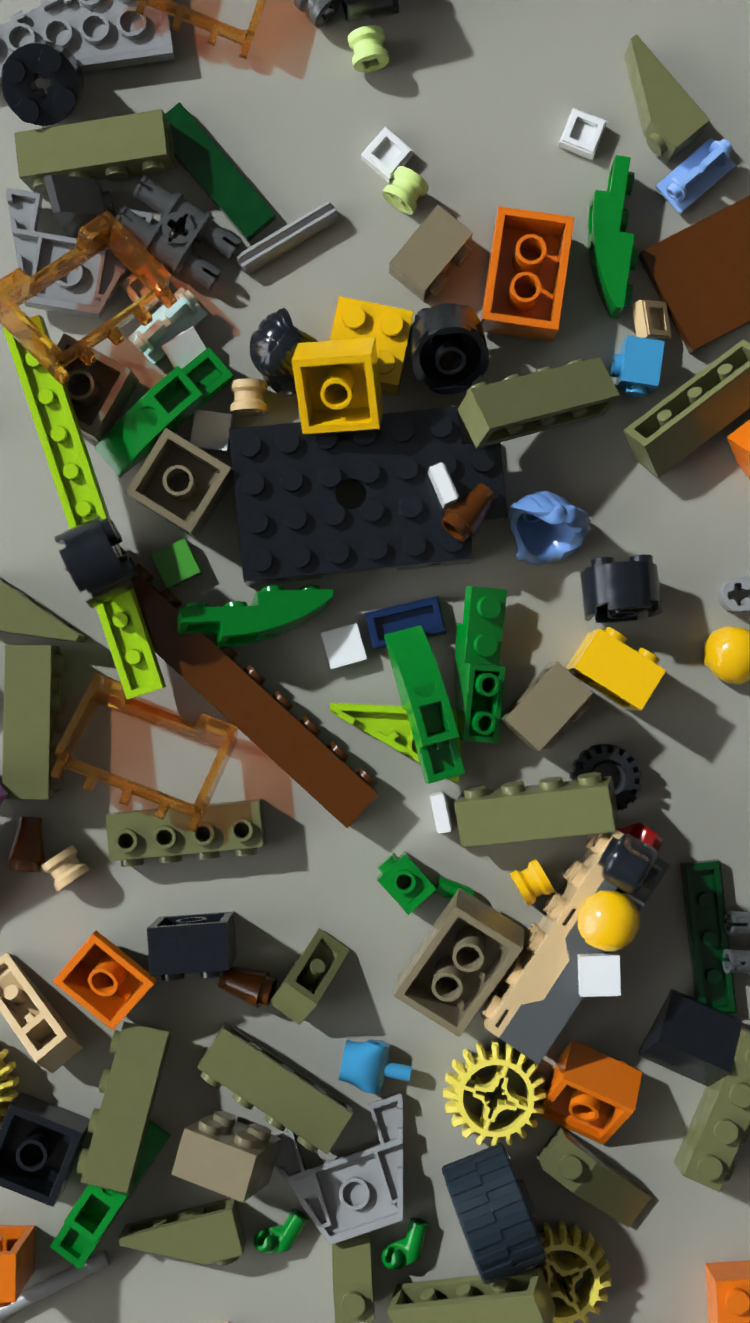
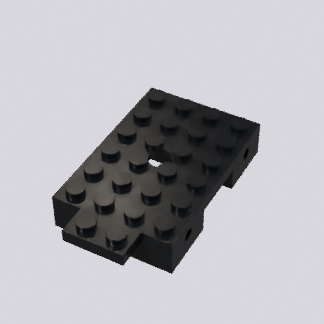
(300, 531)

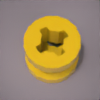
(532, 882)

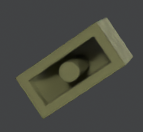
(309, 977)
(353, 1280)

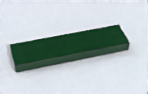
(217, 175)
(706, 933)

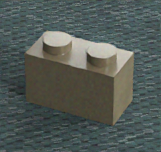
(431, 254)

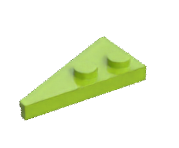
(386, 724)

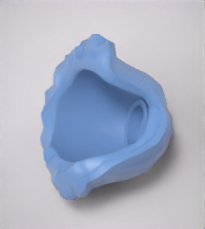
(547, 528)

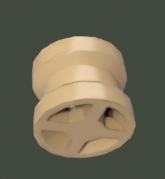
(248, 397)
(65, 867)

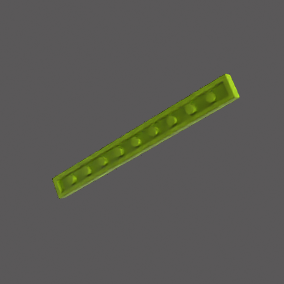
(82, 501)

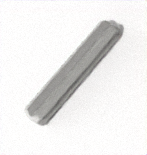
(287, 237)

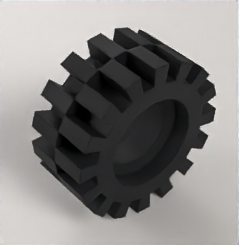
(624, 763)

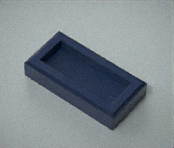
(404, 616)

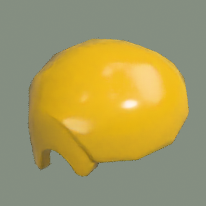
(728, 654)
(608, 920)

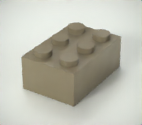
(459, 962)

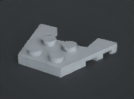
(82, 291)
(356, 1189)

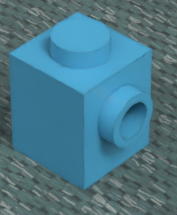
(638, 366)

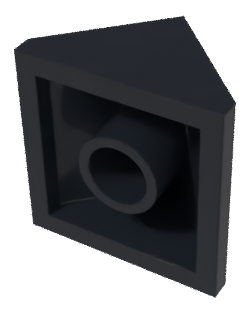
(692, 1039)

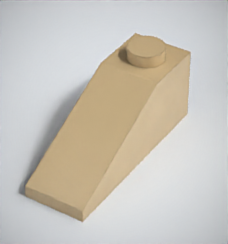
(34, 1018)

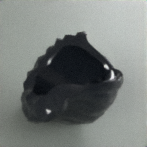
(274, 348)

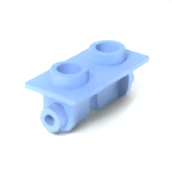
(697, 174)

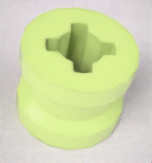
(368, 48)
(405, 190)

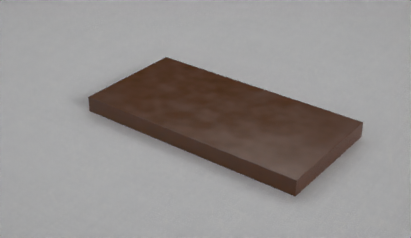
(705, 275)

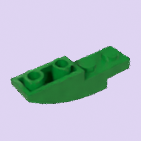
(608, 243)
(163, 407)
(271, 615)
(477, 665)
(426, 703)
(100, 1206)

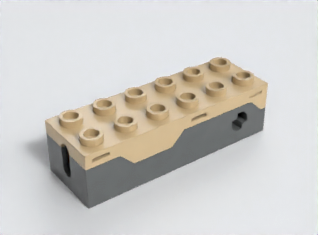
(543, 980)

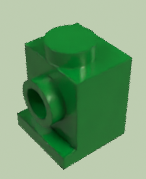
(419, 889)

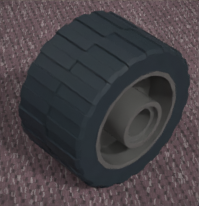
(494, 1213)

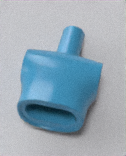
(368, 1065)

